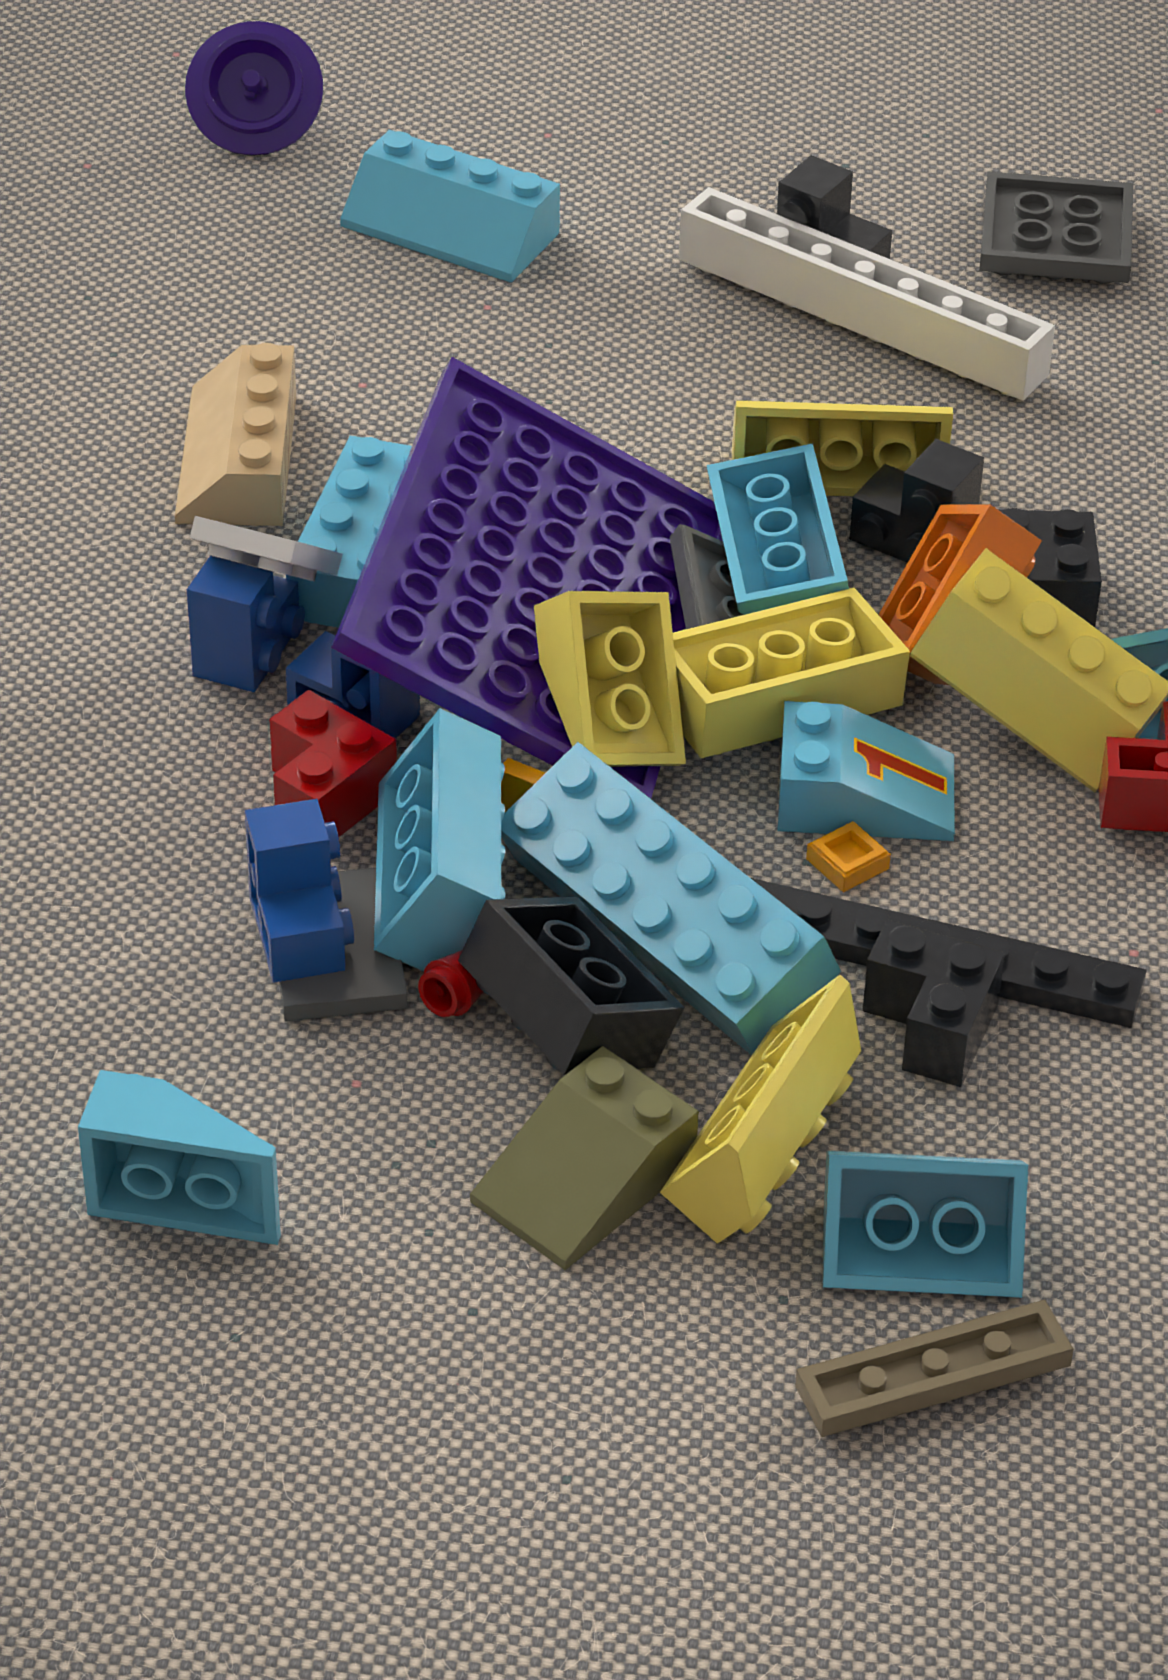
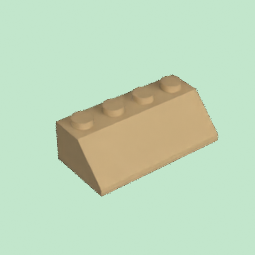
(240, 439)

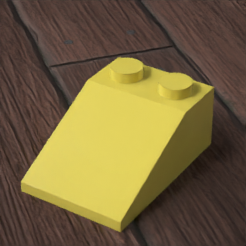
(614, 674)

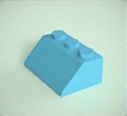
(924, 1223)

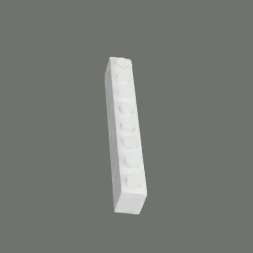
(867, 293)

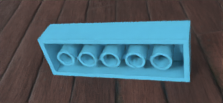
(668, 897)

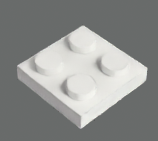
(264, 550)

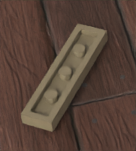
(933, 1367)

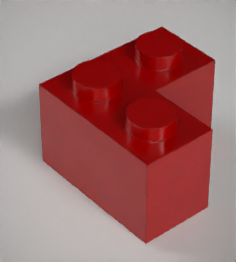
(329, 758)
(1136, 781)

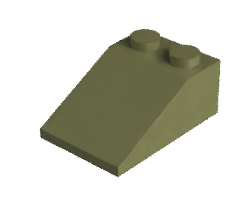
(587, 1158)

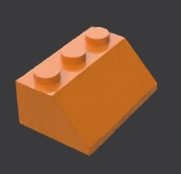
(940, 561)

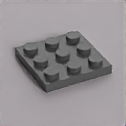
(1057, 227)

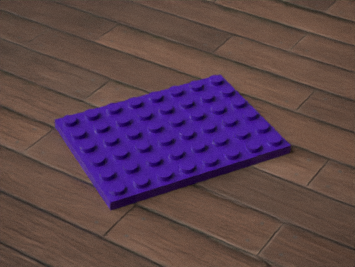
(484, 526)

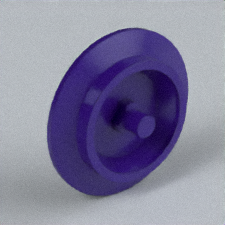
(254, 88)

